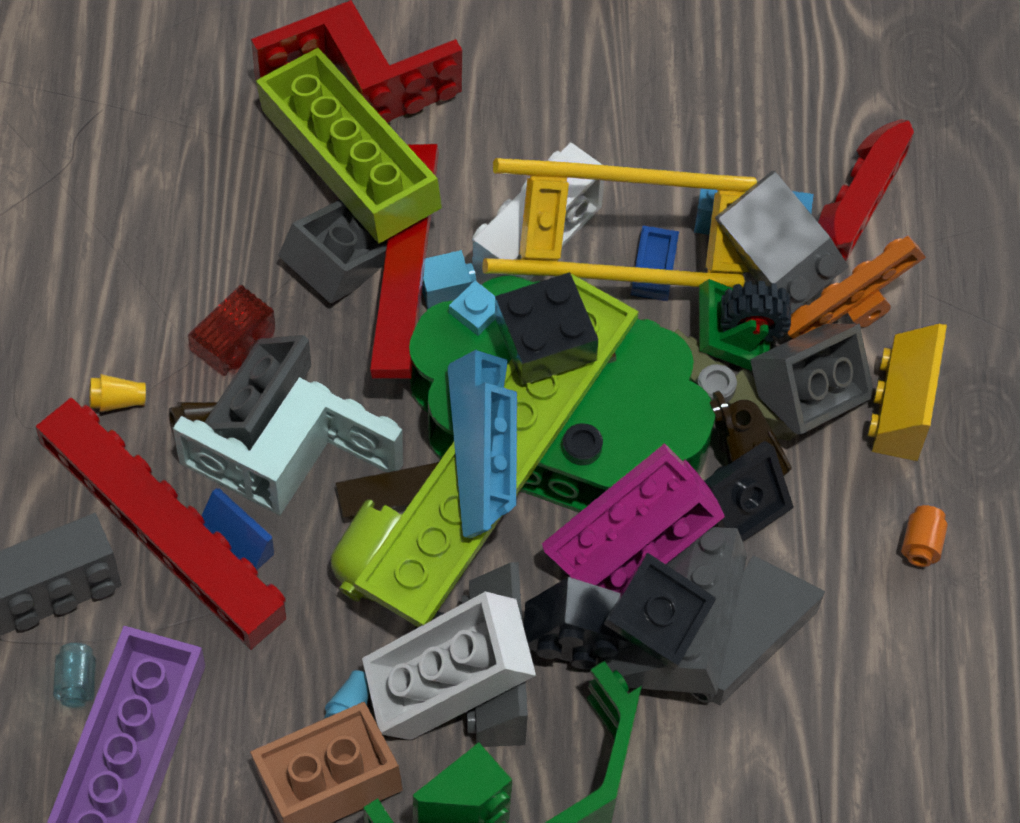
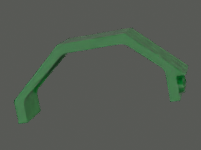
(618, 714)

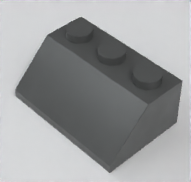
(814, 376)
(260, 388)

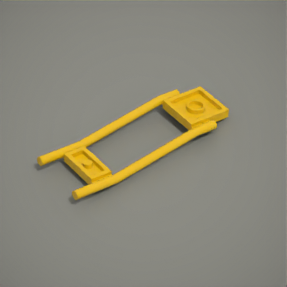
(546, 218)

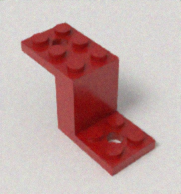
(352, 49)

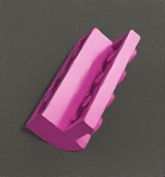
(649, 510)

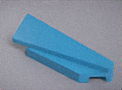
(483, 439)

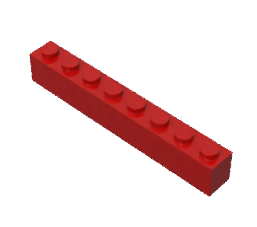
(162, 523)

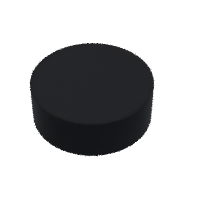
(582, 444)

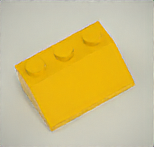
(907, 392)

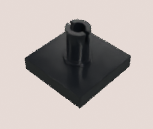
(751, 491)
(660, 611)

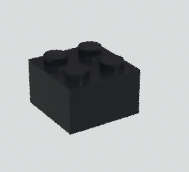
(546, 328)
(570, 624)

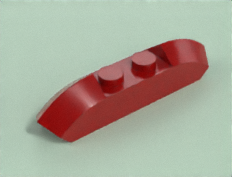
(872, 174)

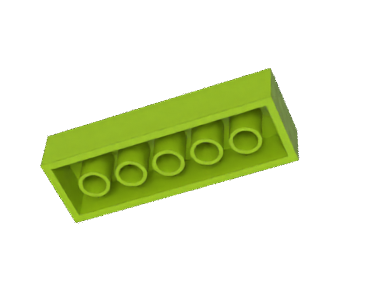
(349, 145)

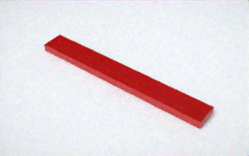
(402, 289)

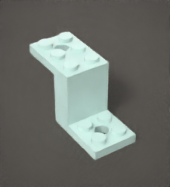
(289, 445)

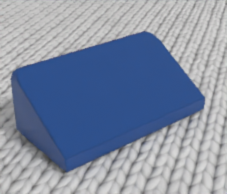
(238, 528)

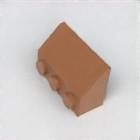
(328, 768)

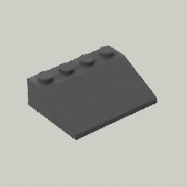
(717, 566)

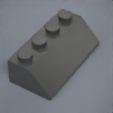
(504, 717)

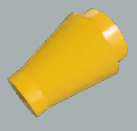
(115, 393)

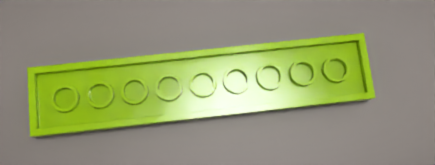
(427, 544)

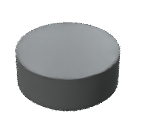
(717, 378)

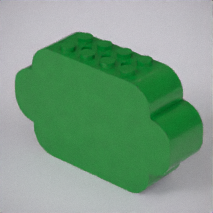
(633, 402)

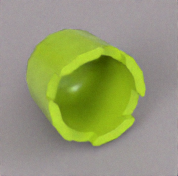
(360, 544)

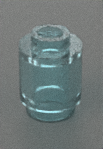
(74, 675)

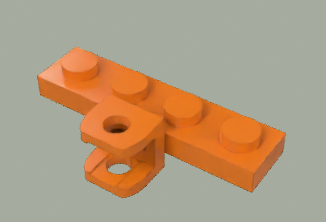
(860, 292)

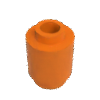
(925, 536)

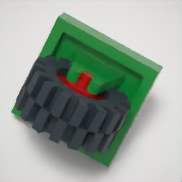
(741, 320)

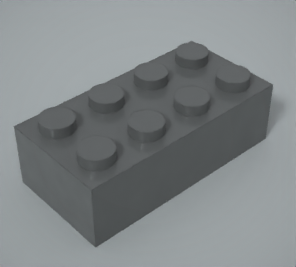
(55, 573)

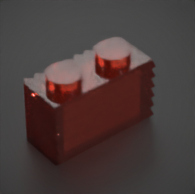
(232, 330)

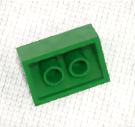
(466, 792)

